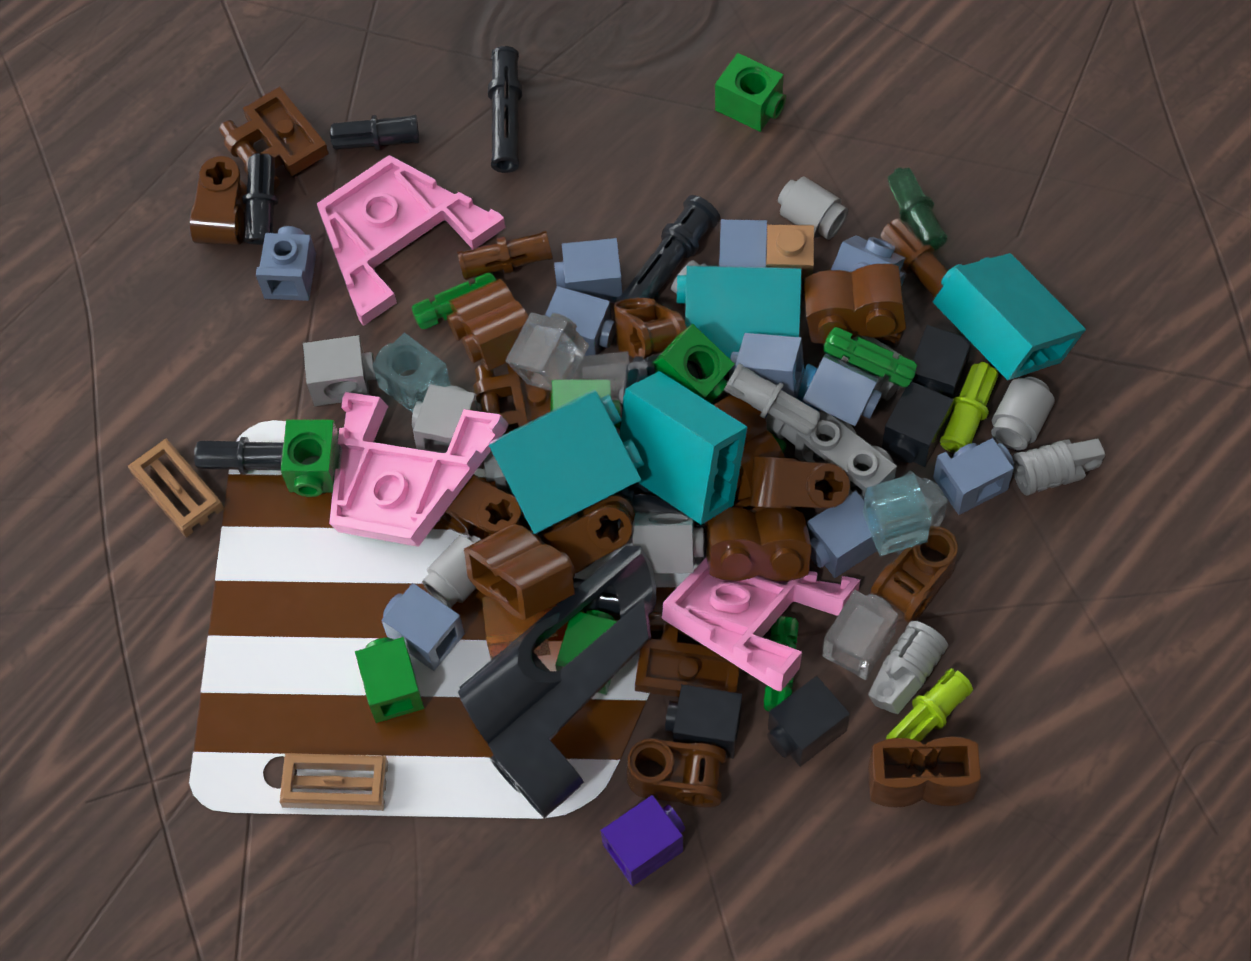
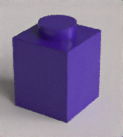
(644, 839)

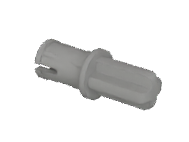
(771, 399)

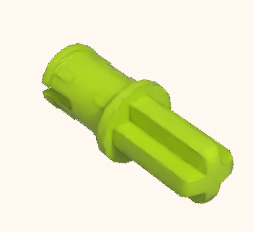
(969, 407)
(933, 707)

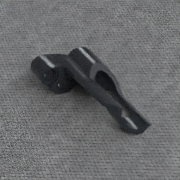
(524, 704)

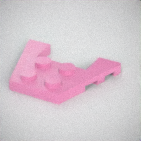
(384, 214)
(396, 489)
(737, 614)

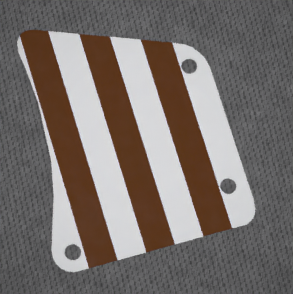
(287, 678)

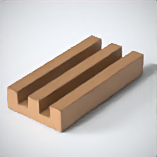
(197, 513)
(343, 801)

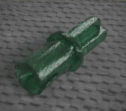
(916, 208)

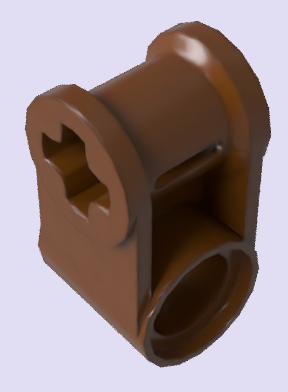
(218, 204)
(645, 326)
(792, 484)
(482, 510)
(584, 534)
(912, 580)
(680, 772)

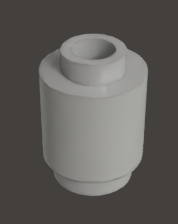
(810, 204)
(1022, 413)
(448, 574)

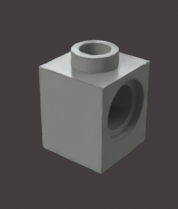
(337, 368)
(668, 540)

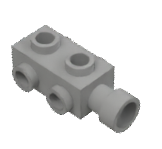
(840, 446)

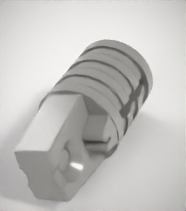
(1056, 464)
(907, 666)

